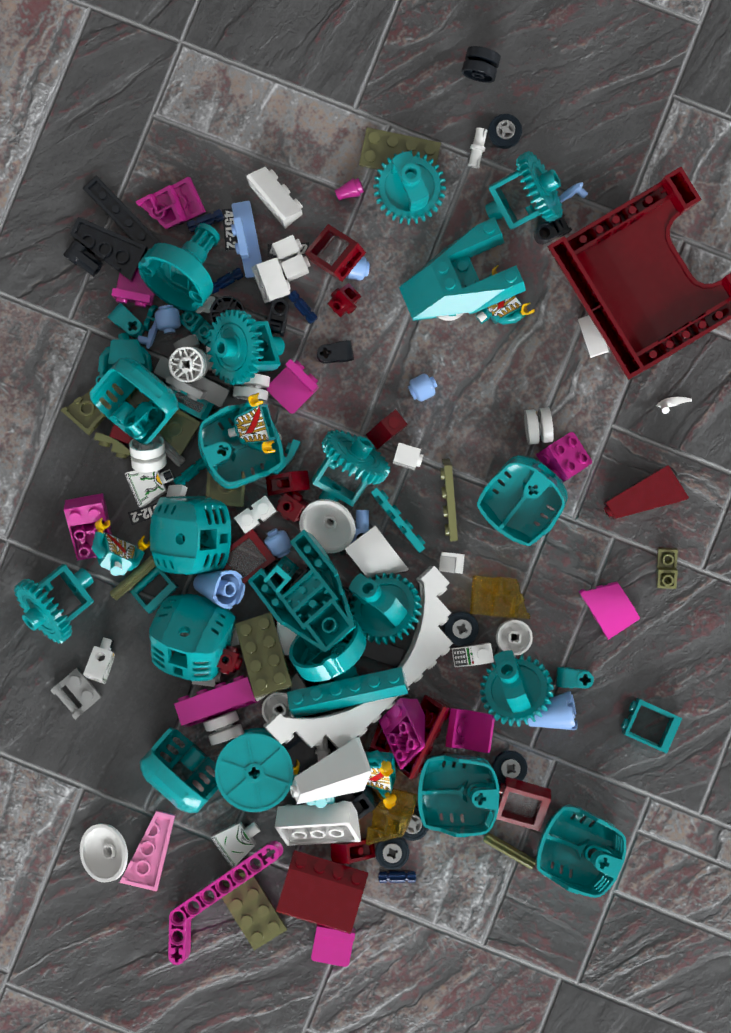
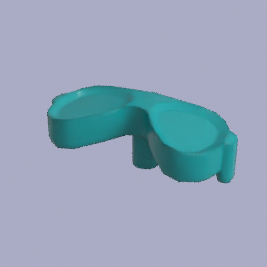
(149, 317)

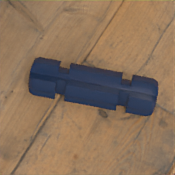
(207, 219)
(227, 279)
(302, 306)
(396, 876)

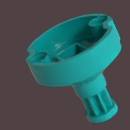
(179, 273)
(336, 664)

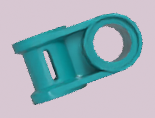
(124, 319)
(143, 419)
(570, 677)

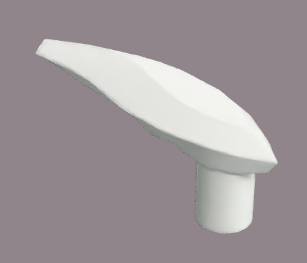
(670, 402)

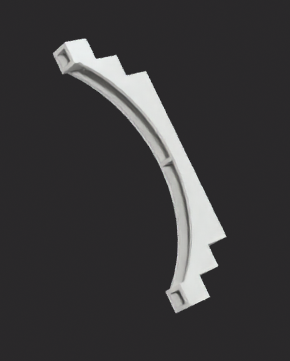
(425, 648)

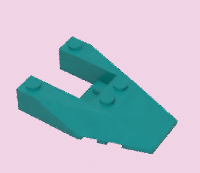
(450, 282)
(314, 604)

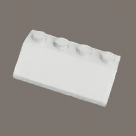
(317, 825)

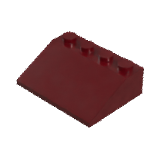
(435, 714)
(322, 892)

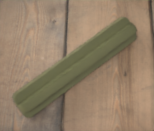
(133, 578)
(509, 850)

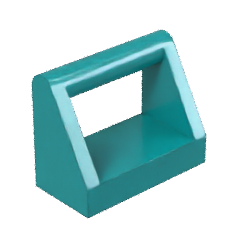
(156, 602)

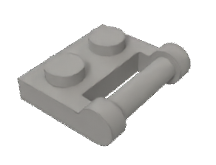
(82, 690)

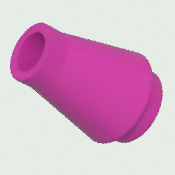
(350, 189)

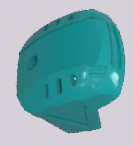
(127, 376)
(239, 457)
(520, 503)
(187, 517)
(197, 618)
(159, 774)
(448, 792)
(568, 843)

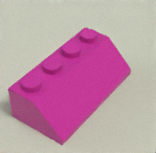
(215, 702)

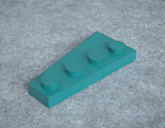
(393, 512)

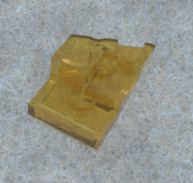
(497, 598)
(394, 821)

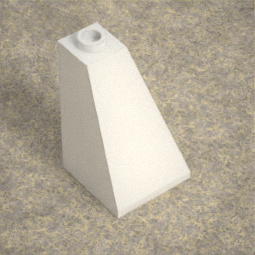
(335, 775)

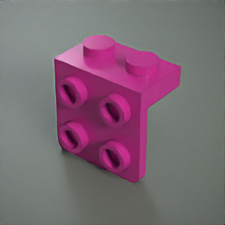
(134, 291)
(293, 386)
(565, 457)
(470, 730)
(332, 946)

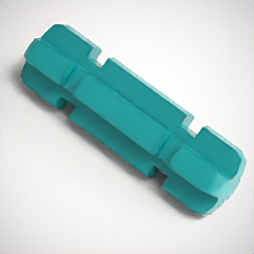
(190, 472)

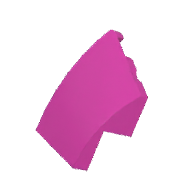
(173, 204)
(610, 608)

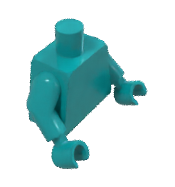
(123, 348)

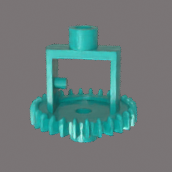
(420, 182)
(541, 187)
(238, 345)
(355, 455)
(384, 606)
(41, 611)
(516, 688)

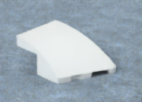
(375, 554)

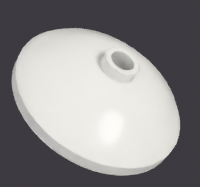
(331, 536)
(103, 852)

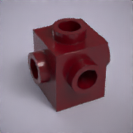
(344, 300)
(291, 506)
(234, 663)

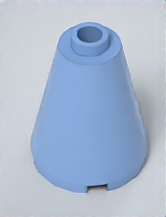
(221, 587)
(559, 714)

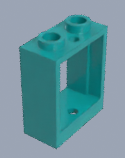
(668, 734)

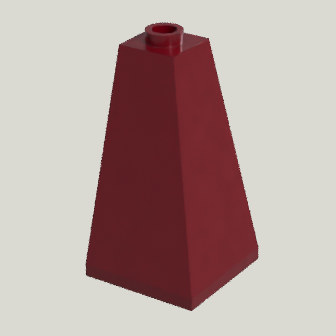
(649, 493)

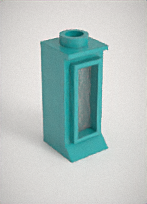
(199, 408)
(285, 569)

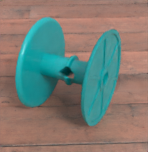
(246, 786)

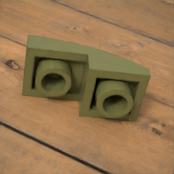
(117, 447)
(666, 568)

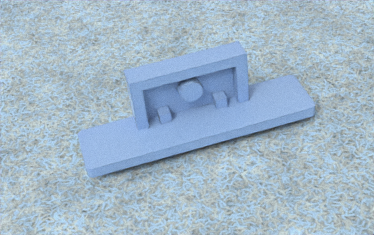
(246, 235)

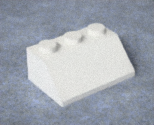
(275, 196)

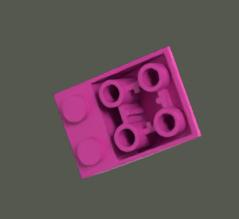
(81, 517)
(404, 730)

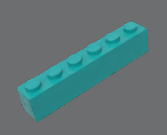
(347, 692)

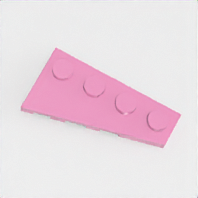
(148, 861)

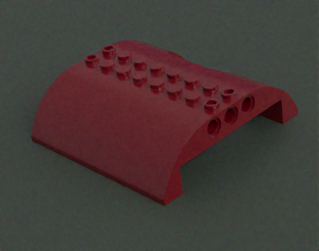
(637, 280)

